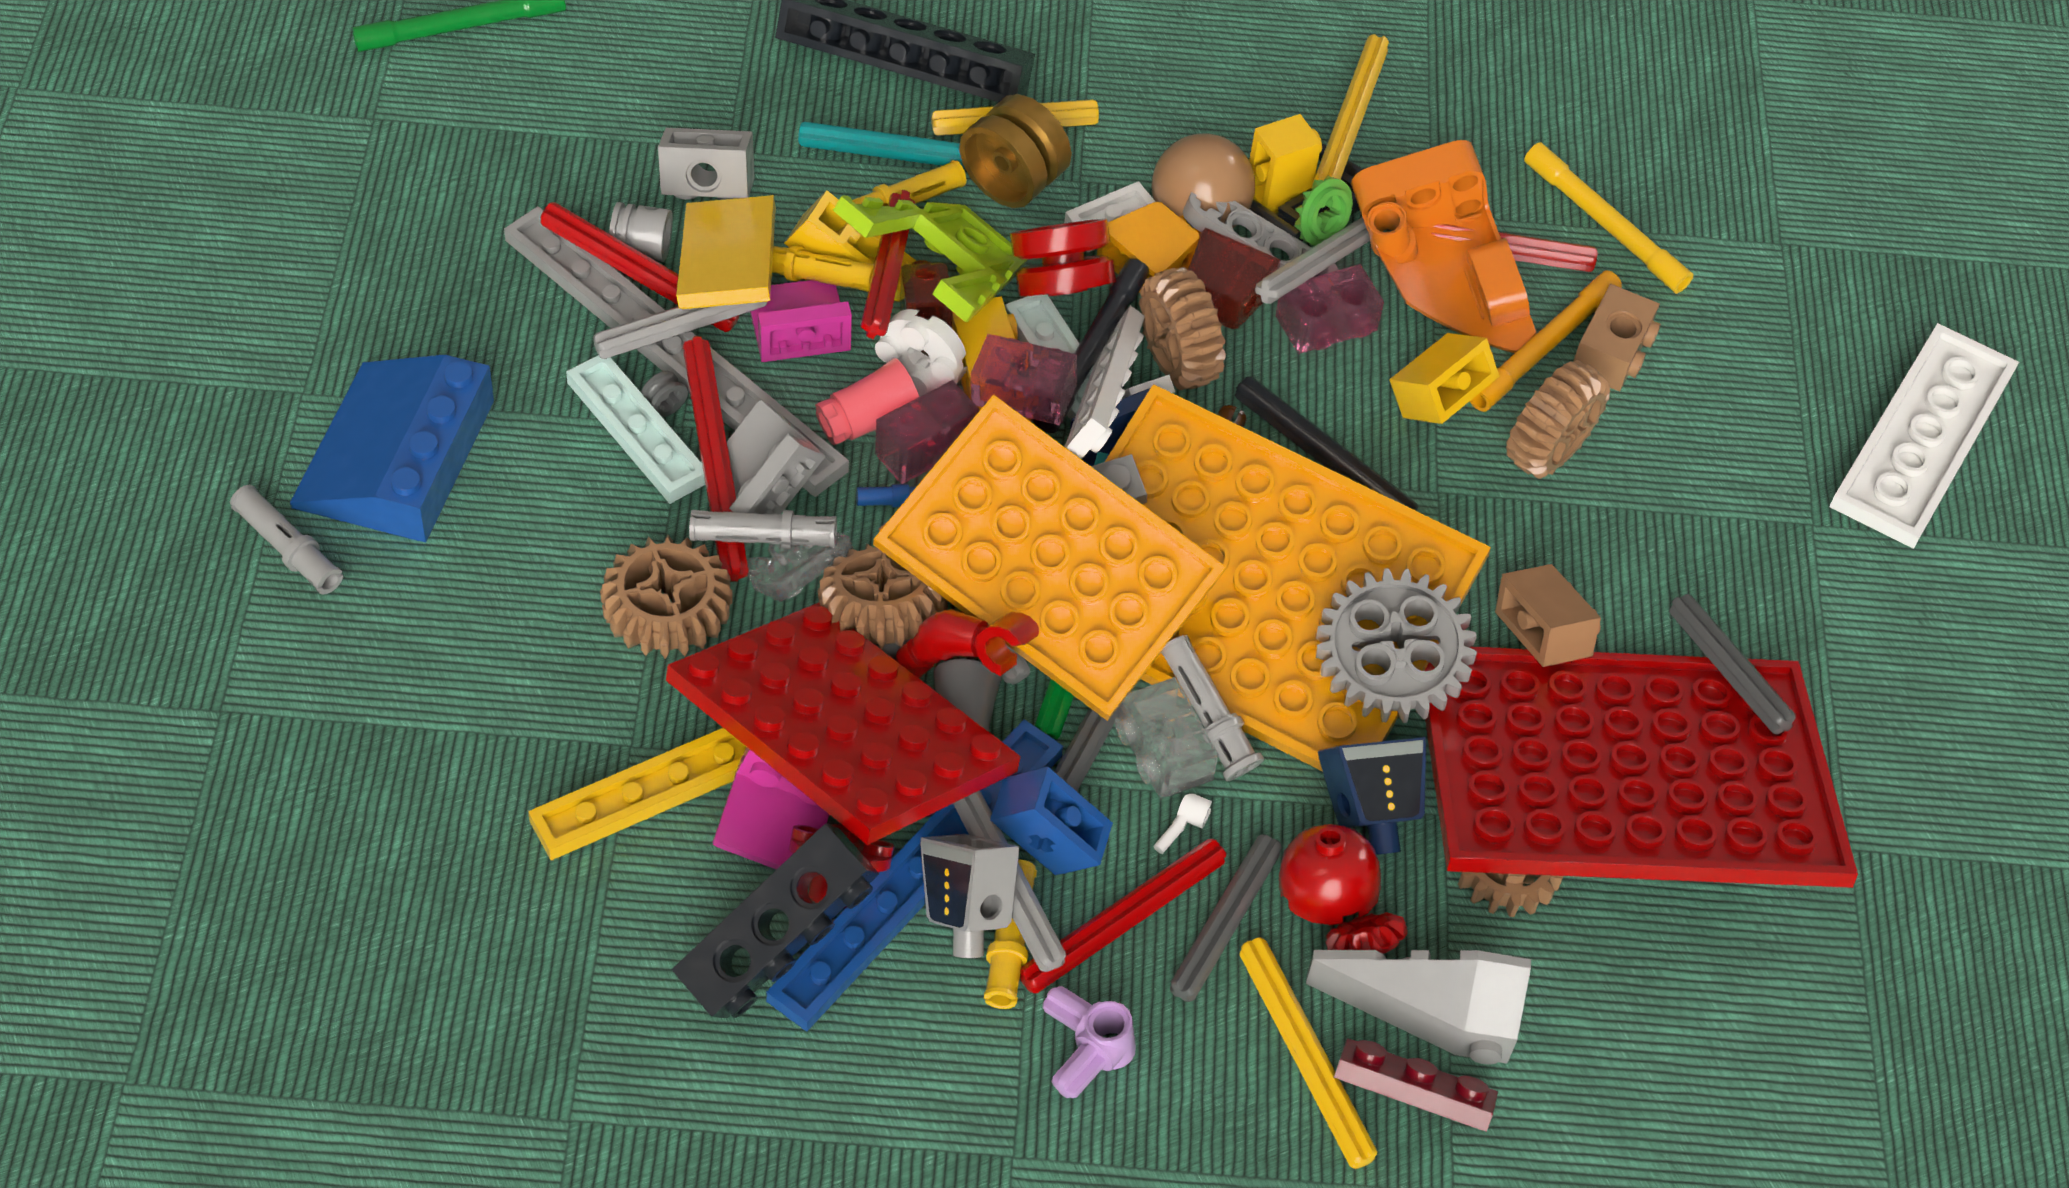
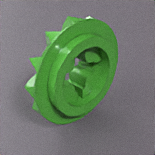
(1319, 227)

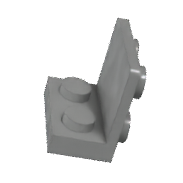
(769, 461)

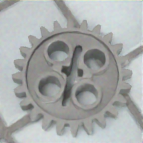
(1402, 684)

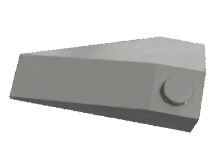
(1455, 1004)

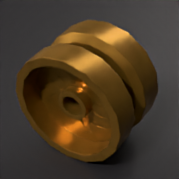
(1015, 151)

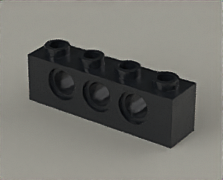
(708, 966)

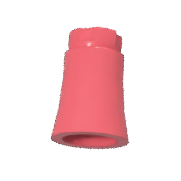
(856, 407)

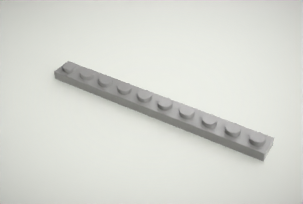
(620, 301)

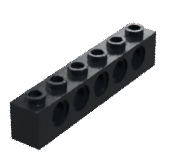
(907, 46)

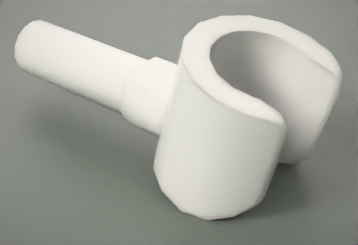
(1192, 810)

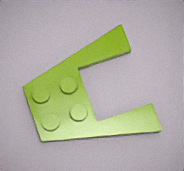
(951, 230)

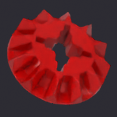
(1370, 932)

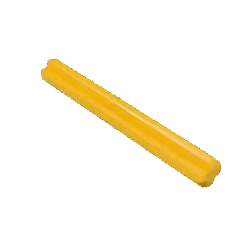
(1308, 1053)

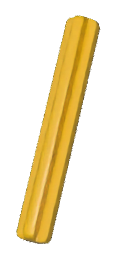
(1066, 112)

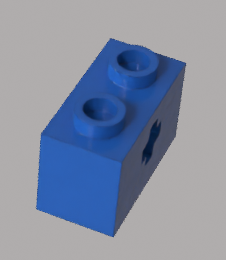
(1051, 821)

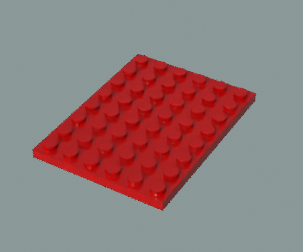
(1633, 774)

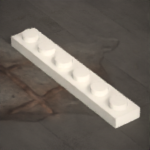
(1105, 386)

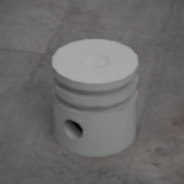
(643, 228)

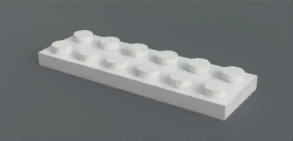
(1924, 435)

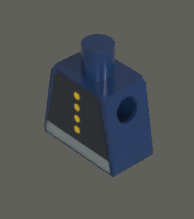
(1377, 787)

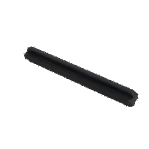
(1314, 440)

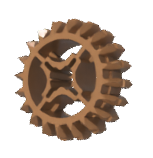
(1182, 328)
(1558, 419)
(877, 597)
(646, 616)

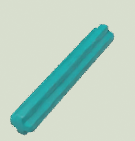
(878, 144)

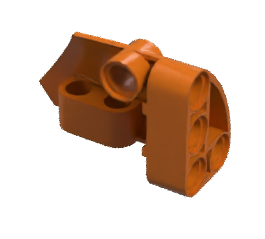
(1453, 282)

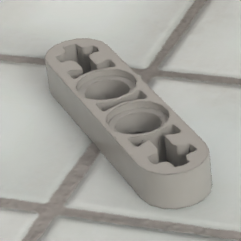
(1264, 234)

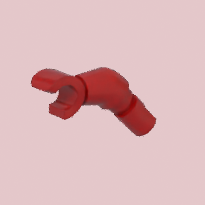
(960, 634)

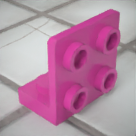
(802, 321)
(763, 812)

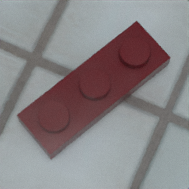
(1417, 1083)

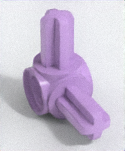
(1093, 1050)

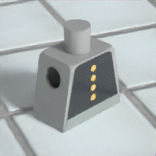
(969, 887)

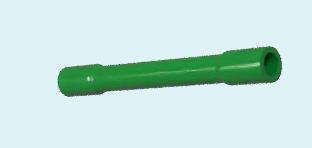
(391, 32)

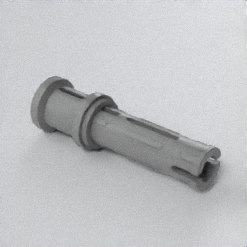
(1220, 725)

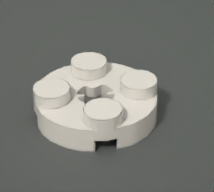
(912, 334)

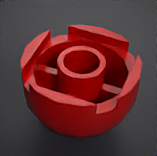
(1330, 874)

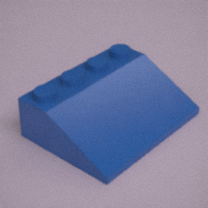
(398, 444)

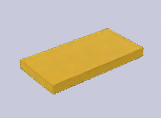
(727, 252)

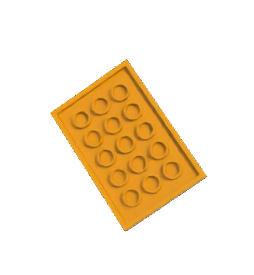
(1041, 533)

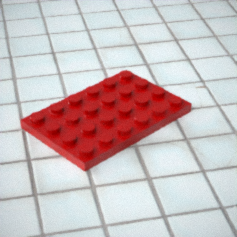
(843, 722)

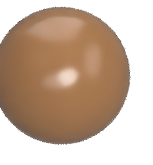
(1207, 167)

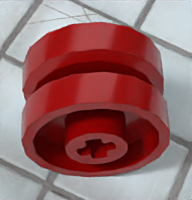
(1063, 261)

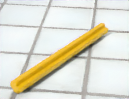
(1353, 108)

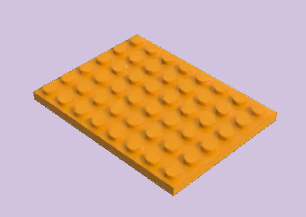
(1287, 546)

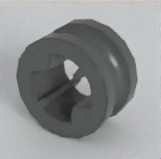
(665, 393)

